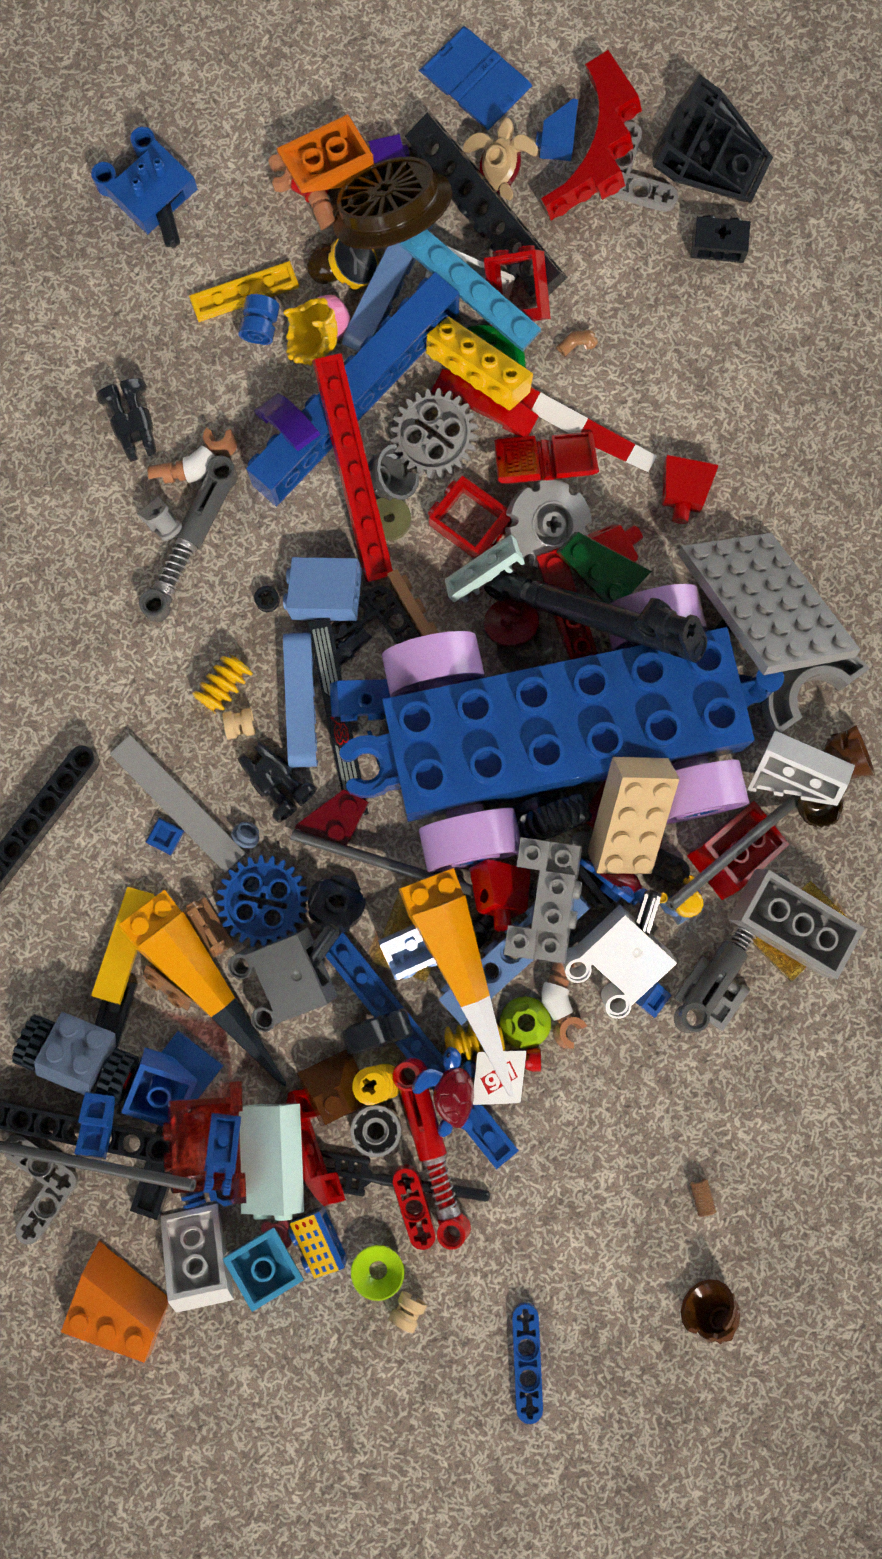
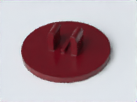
(511, 623)

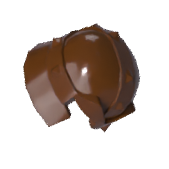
(851, 749)
(711, 1311)

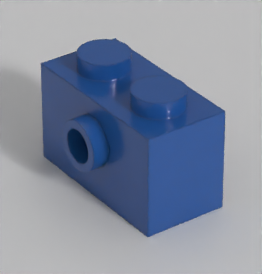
(359, 698)

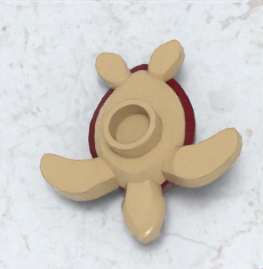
(502, 156)

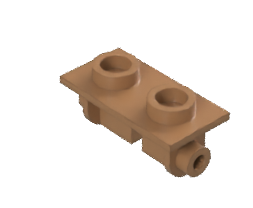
(208, 927)
(157, 980)

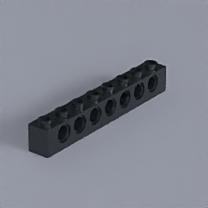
(422, 139)

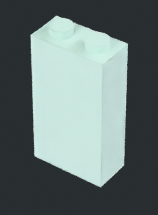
(272, 1160)

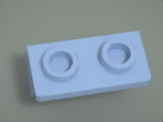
(406, 953)

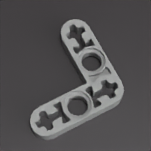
(632, 180)
(51, 1189)

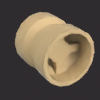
(238, 723)
(407, 1312)

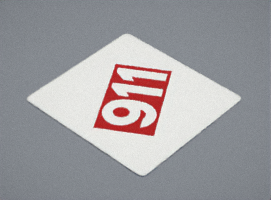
(487, 1085)

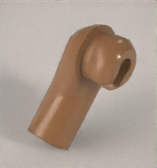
(576, 338)

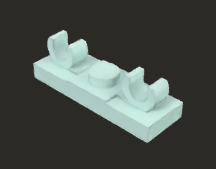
(483, 569)

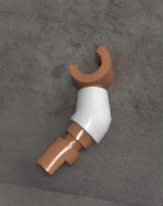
(195, 466)
(557, 1003)

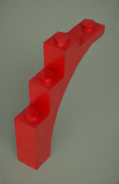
(611, 141)

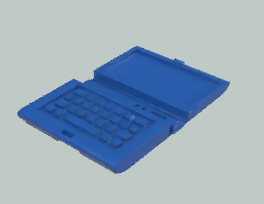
(476, 77)

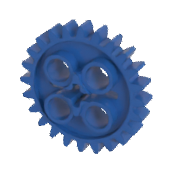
(269, 876)

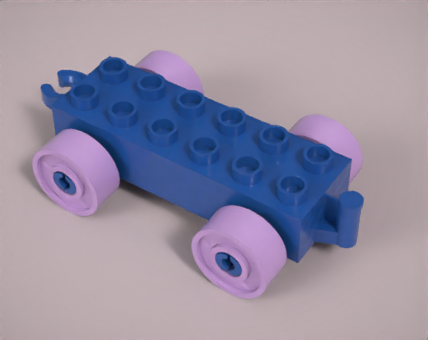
(552, 728)

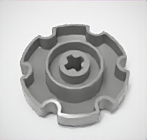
(550, 504)

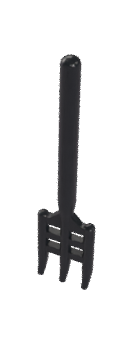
(366, 1177)

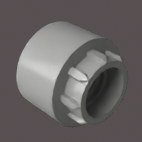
(376, 1146)

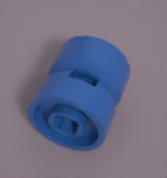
(259, 315)

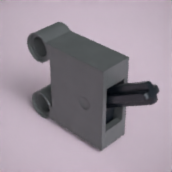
(290, 975)

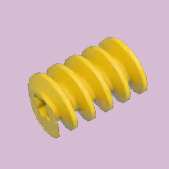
(222, 683)
(466, 1041)
(375, 1084)

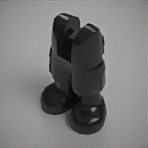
(131, 426)
(271, 772)

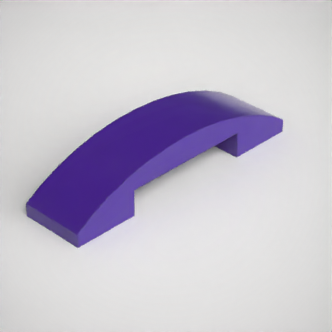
(288, 420)

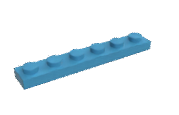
(473, 289)

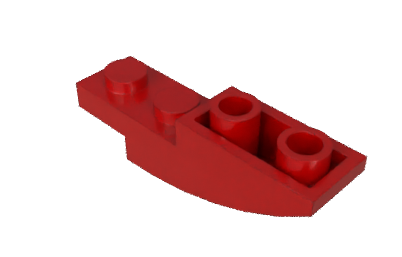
(575, 637)

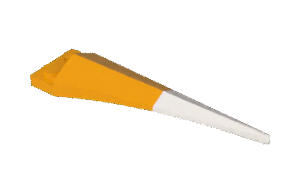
(445, 926)

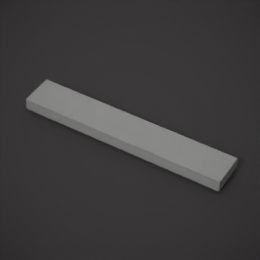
(178, 804)

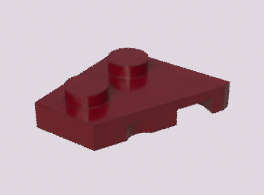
(335, 818)

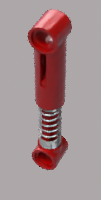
(431, 1151)

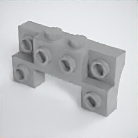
(553, 902)

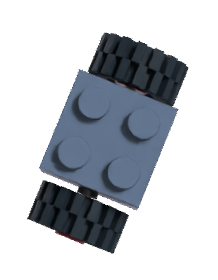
(75, 1055)

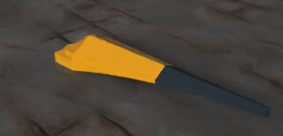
(171, 944)

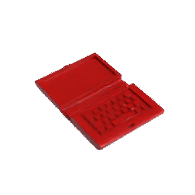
(562, 457)

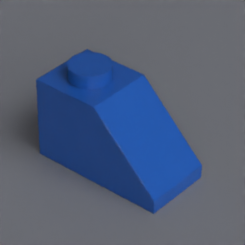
(558, 133)

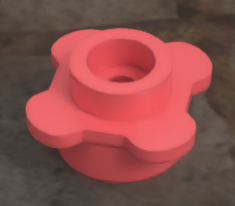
(282, 1229)

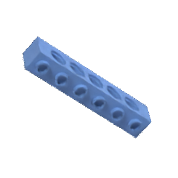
(508, 967)

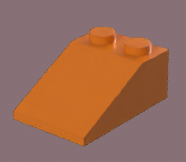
(326, 156)

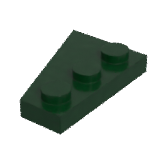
(602, 569)

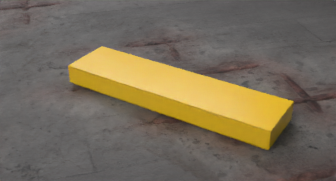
(232, 294)
(120, 952)

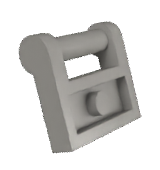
(725, 1009)

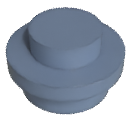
(245, 835)

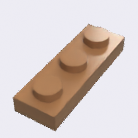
(413, 607)

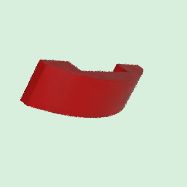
(518, 420)
(322, 1185)

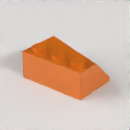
(116, 1307)

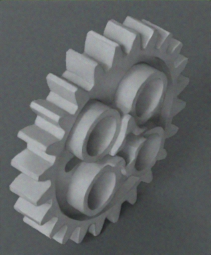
(449, 413)

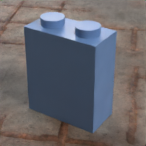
(323, 589)

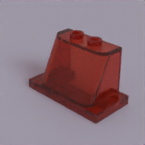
(188, 1140)

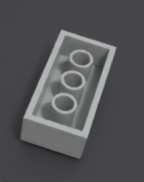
(796, 923)

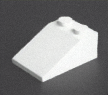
(194, 1259)

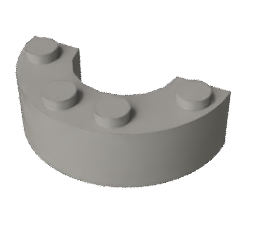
(781, 707)

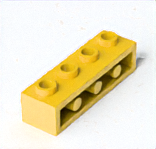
(479, 363)

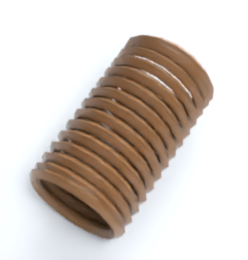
(710, 1210)

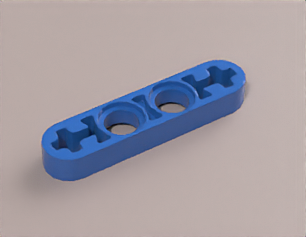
(527, 1362)

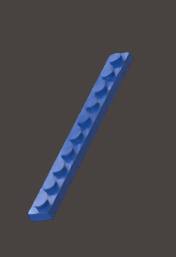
(380, 1001)

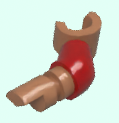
(318, 199)

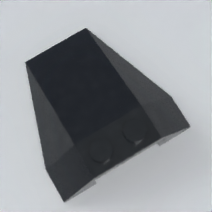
(711, 145)

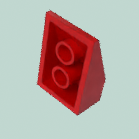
(756, 856)

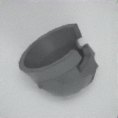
(389, 475)

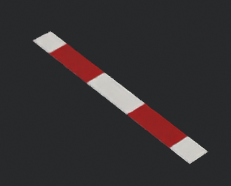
(576, 423)

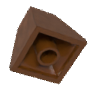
(330, 1087)

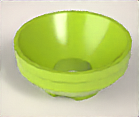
(509, 1022)
(374, 1288)

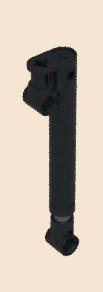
(654, 627)

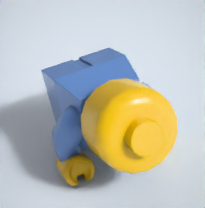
(688, 909)

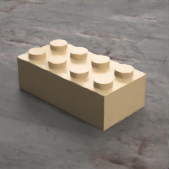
(632, 815)

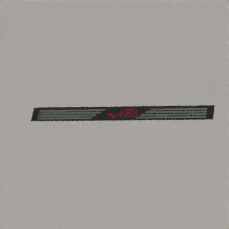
(329, 672)

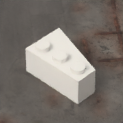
(801, 771)

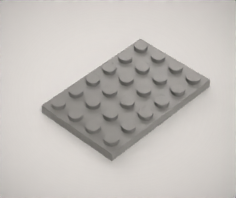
(768, 603)

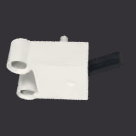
(624, 954)

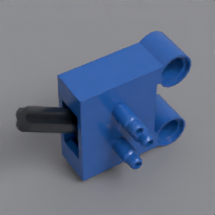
(148, 187)

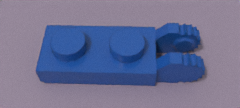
(221, 1150)

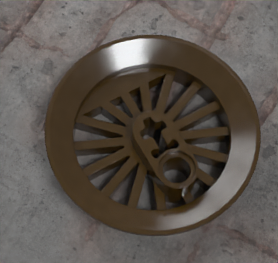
(390, 203)

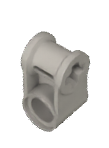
(160, 519)

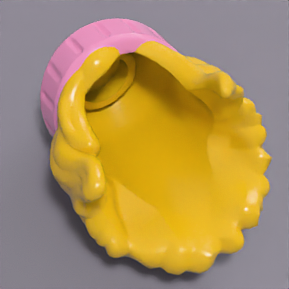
(315, 328)

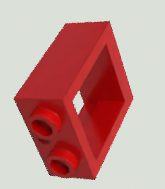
(524, 253)
(453, 492)

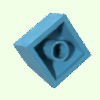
(262, 1268)

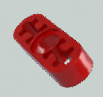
(412, 1229)

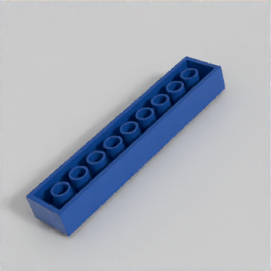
(369, 375)

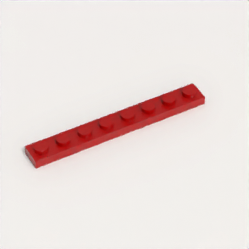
(352, 466)

